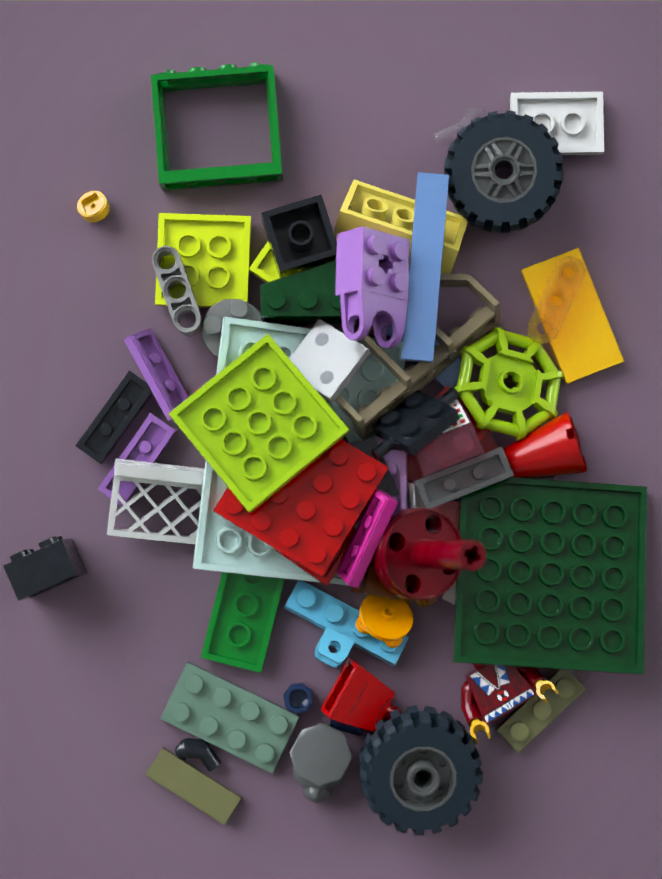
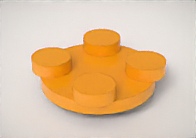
(385, 619)

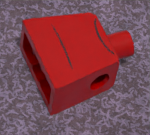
(359, 698)

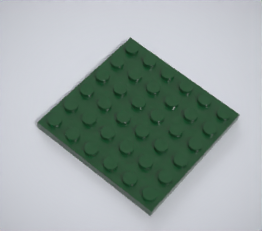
(556, 576)

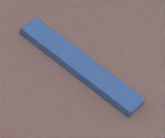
(425, 267)

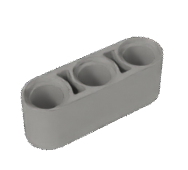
(170, 278)

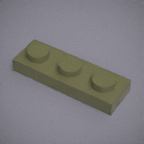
(535, 715)

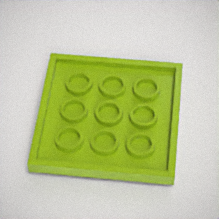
(259, 423)

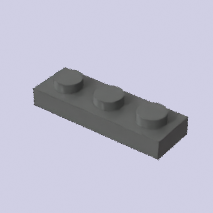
(463, 478)

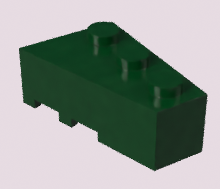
(302, 297)

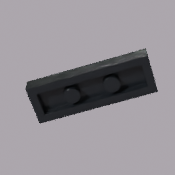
(115, 417)

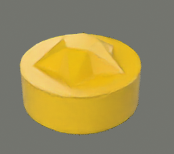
(93, 206)

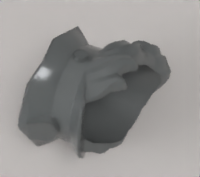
(320, 760)

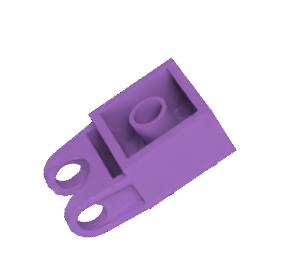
(372, 283)

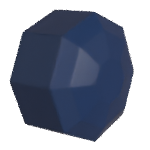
(298, 698)

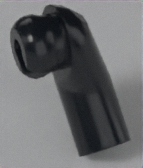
(198, 749)

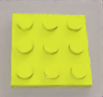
(213, 253)

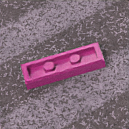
(366, 538)

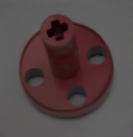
(424, 554)

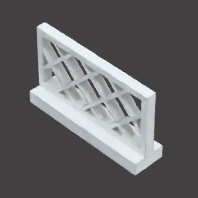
(154, 475)

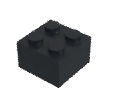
(300, 235)
(44, 569)

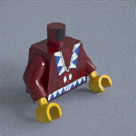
(496, 690)

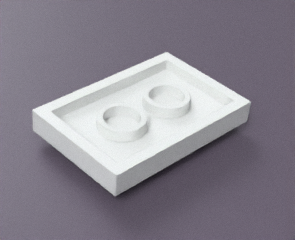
(571, 118)

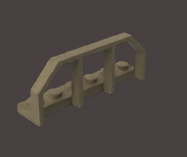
(418, 376)

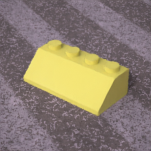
(394, 215)

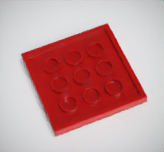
(314, 509)

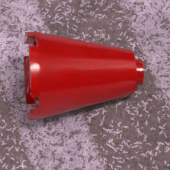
(548, 451)

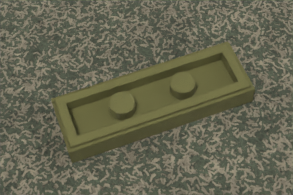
(193, 785)

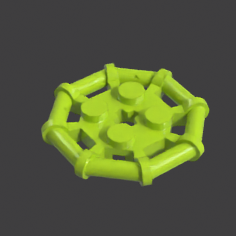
(494, 391)

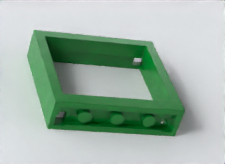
(201, 78)

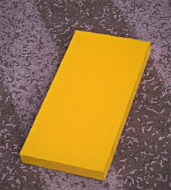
(585, 338)

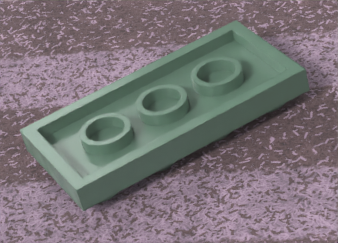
(230, 717)

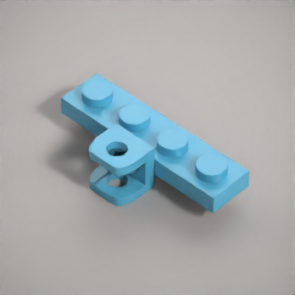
(339, 626)

